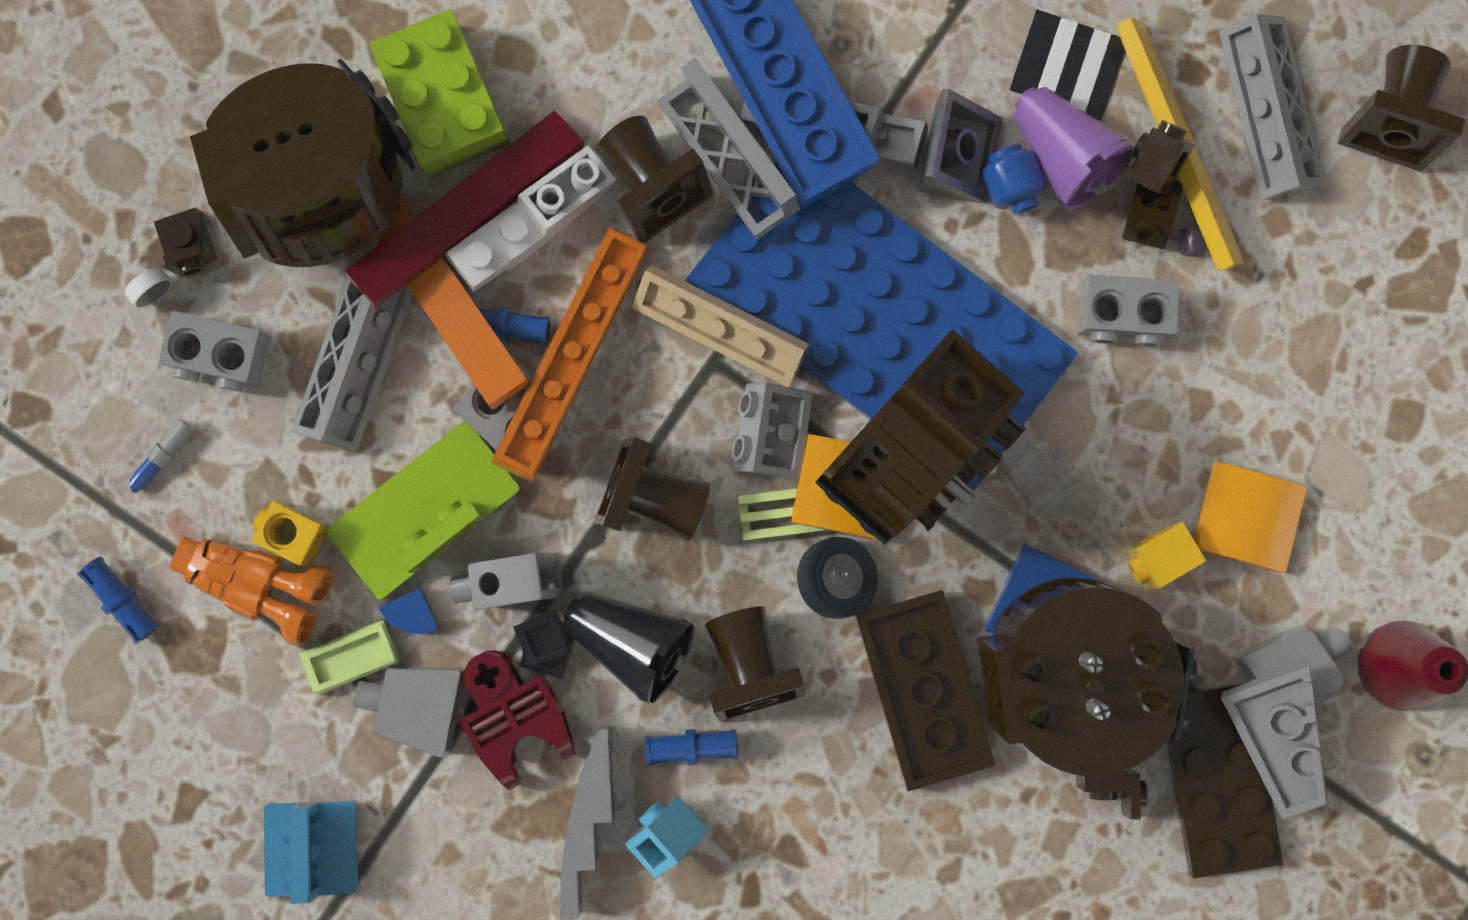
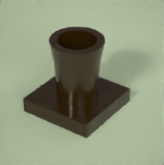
(1402, 118)
(659, 188)
(651, 494)
(749, 665)

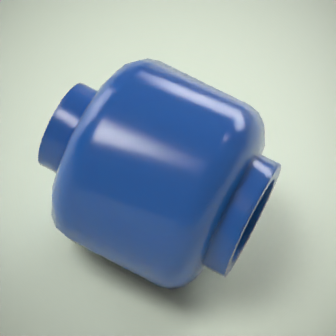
(1014, 179)

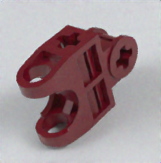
(541, 719)

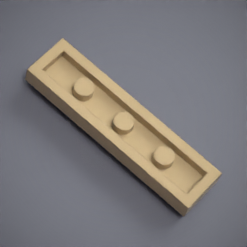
(720, 326)

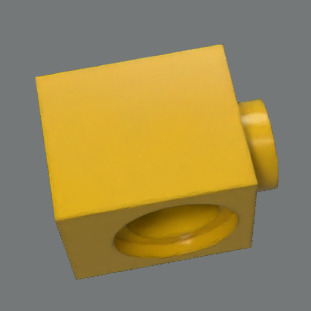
(306, 542)
(1164, 556)

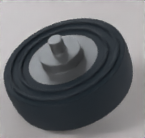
(837, 577)

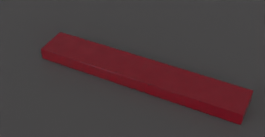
(463, 209)

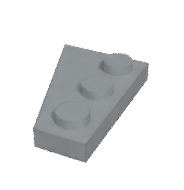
(1282, 736)

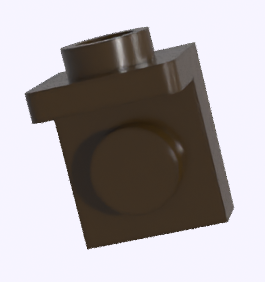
(1152, 216)
(185, 242)
(1106, 787)

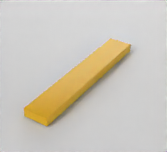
(1193, 174)

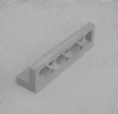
(1271, 107)
(742, 141)
(359, 366)

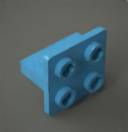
(310, 849)

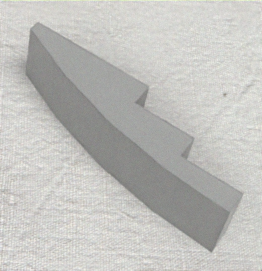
(894, 137)
(591, 805)

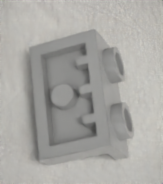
(772, 430)

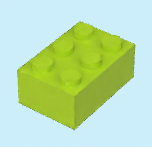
(439, 93)

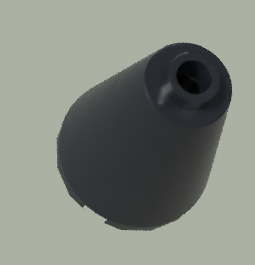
(631, 642)

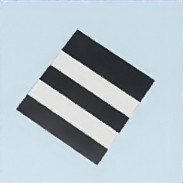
(1070, 61)

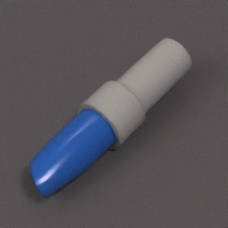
(160, 455)

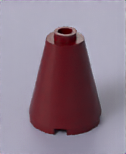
(1410, 666)

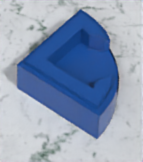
(411, 613)

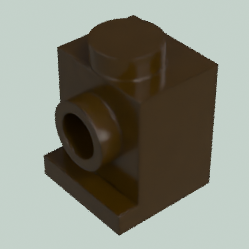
(1159, 157)

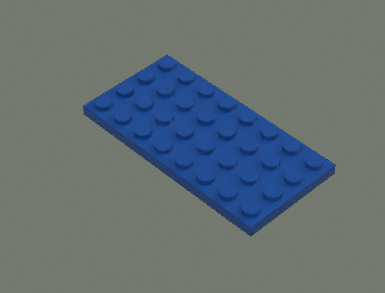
(873, 300)

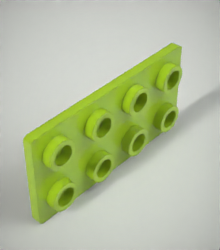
(422, 510)

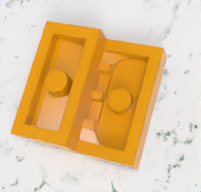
(811, 503)
(1249, 517)

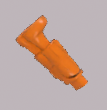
(245, 584)

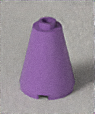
(1070, 145)

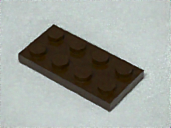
(925, 690)
(1220, 794)

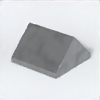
(958, 148)

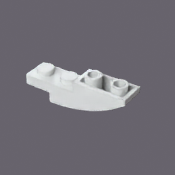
(532, 220)

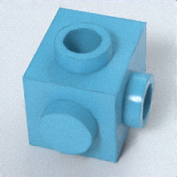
(666, 835)

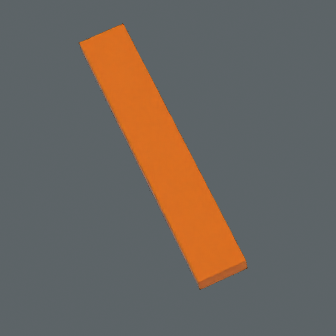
(463, 326)
(570, 355)

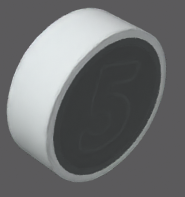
(148, 287)

